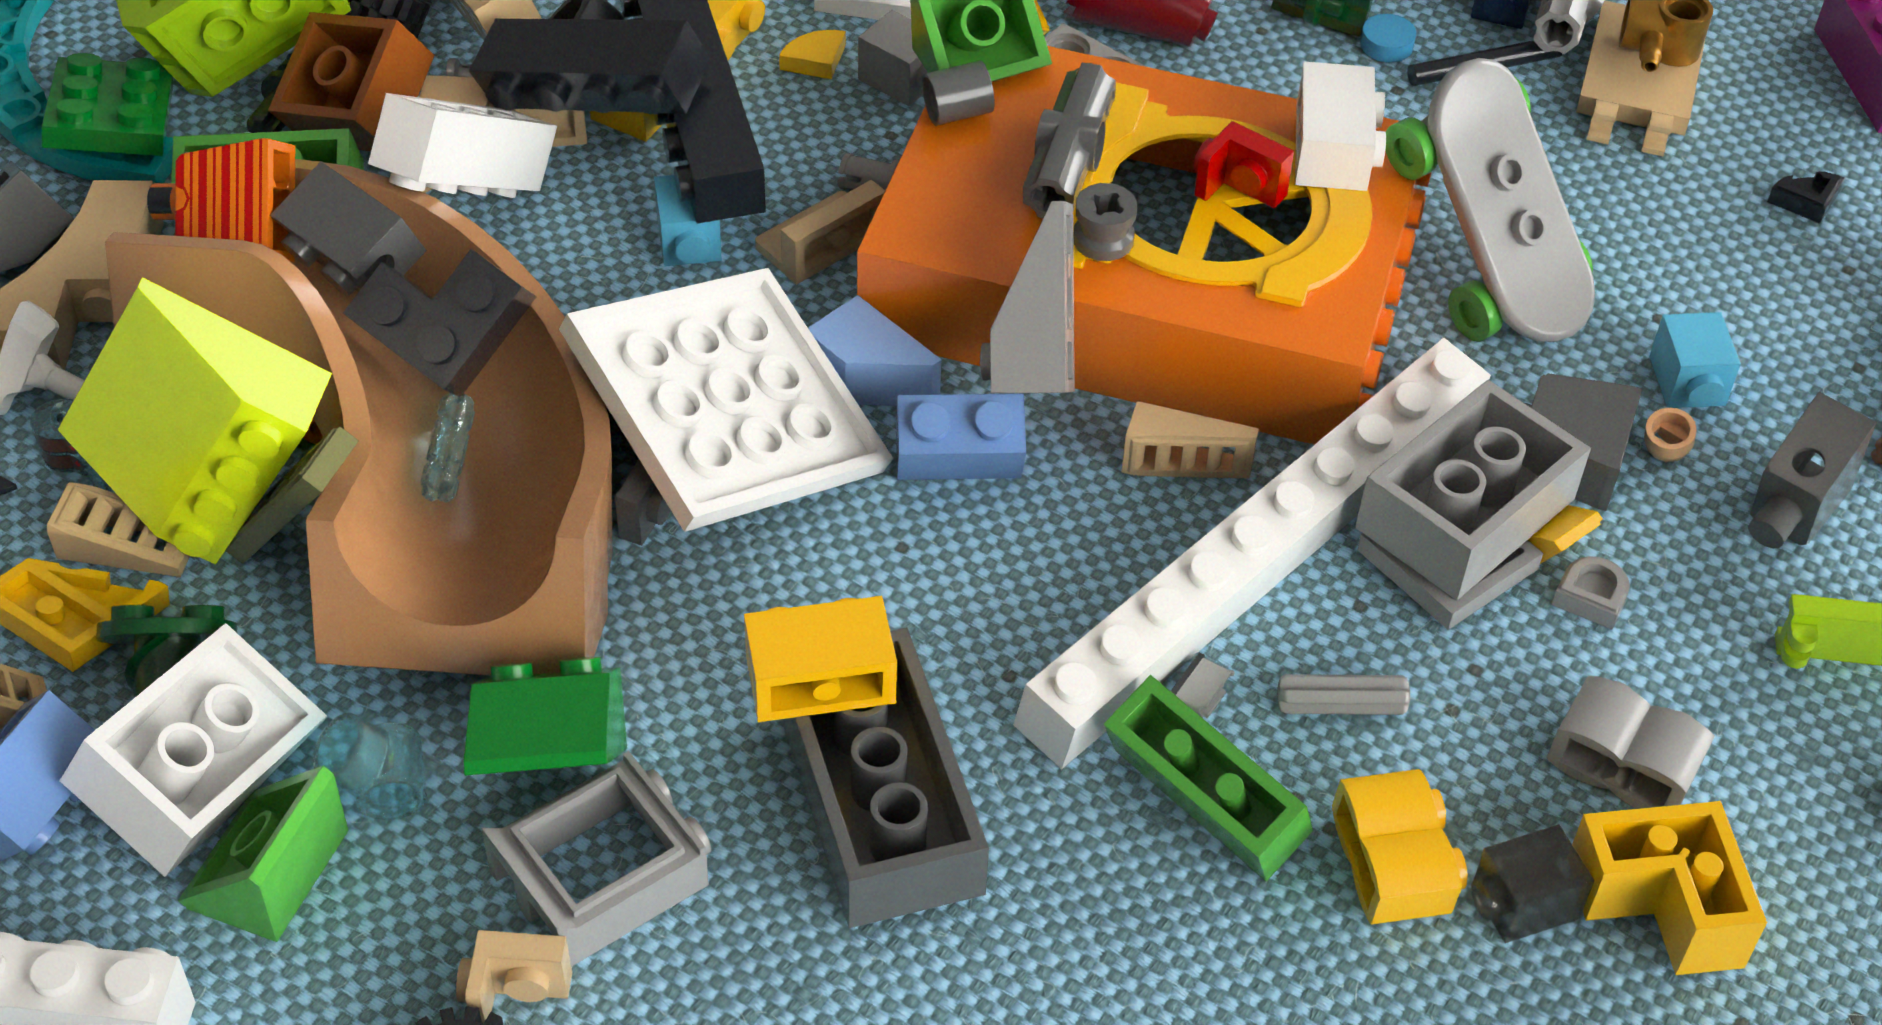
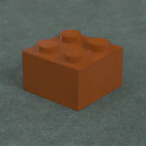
(344, 72)

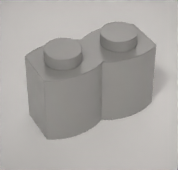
(1629, 746)

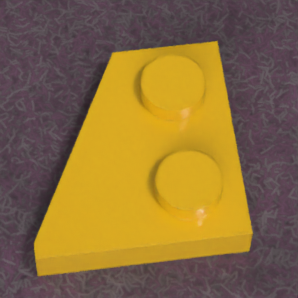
(61, 607)

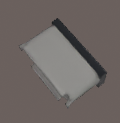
(1202, 685)

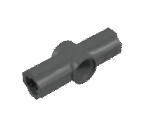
(1070, 138)

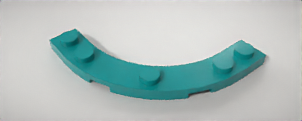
(25, 104)

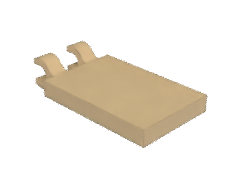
(1623, 92)

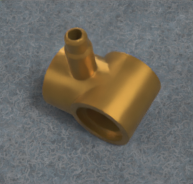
(1666, 31)

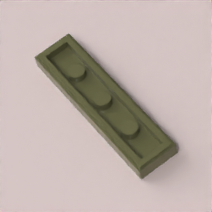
(292, 493)

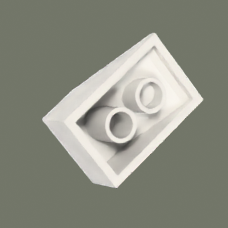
(191, 748)

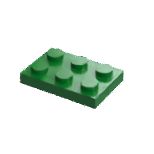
(108, 105)

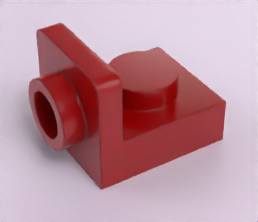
(1244, 163)

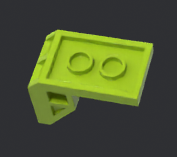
(218, 41)

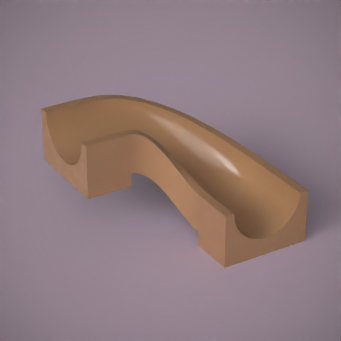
(400, 579)

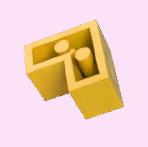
(1683, 871)

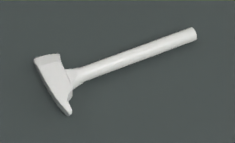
(25, 357)

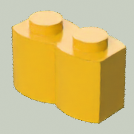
(1398, 846)

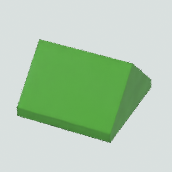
(997, 32)
(271, 854)

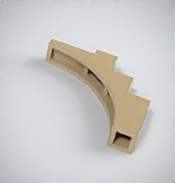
(73, 273)

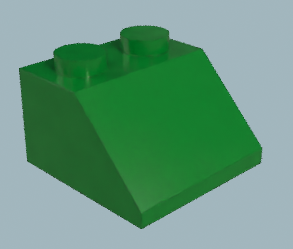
(545, 718)

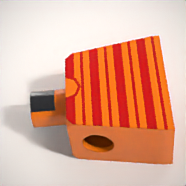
(229, 192)

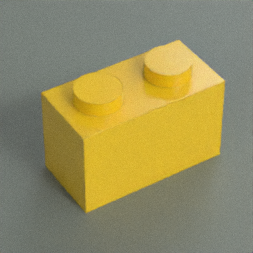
(820, 658)

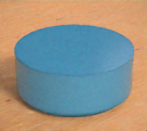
(1388, 38)

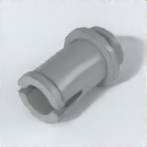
(861, 170)

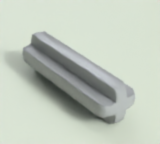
(1343, 694)

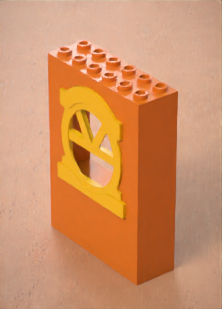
(1241, 342)

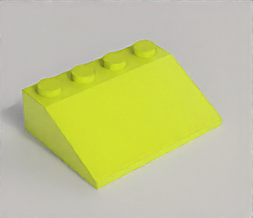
(190, 418)

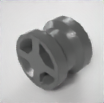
(1105, 221)

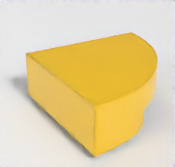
(814, 53)

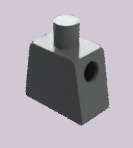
(1597, 416)
(1798, 493)

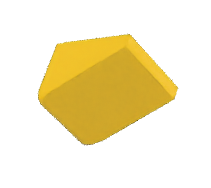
(1564, 530)

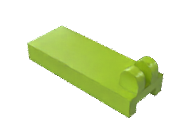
(1830, 631)

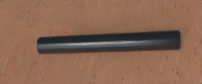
(1506, 55)

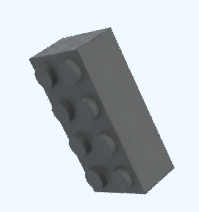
(891, 801)

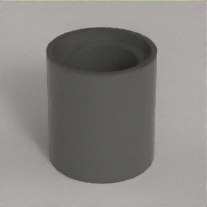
(958, 93)

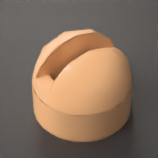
(1676, 430)

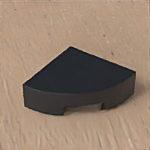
(1808, 195)

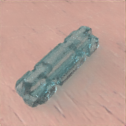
(447, 447)

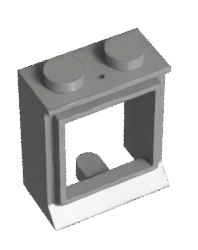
(625, 902)

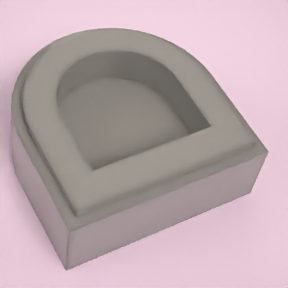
(1593, 590)

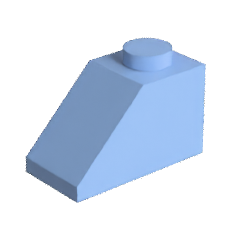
(876, 355)

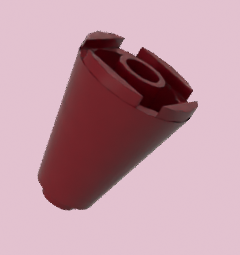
(1156, 19)

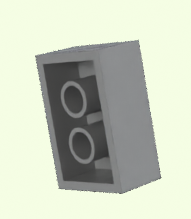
(1471, 488)

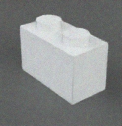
(1338, 126)

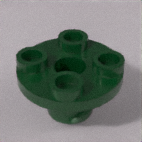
(158, 640)

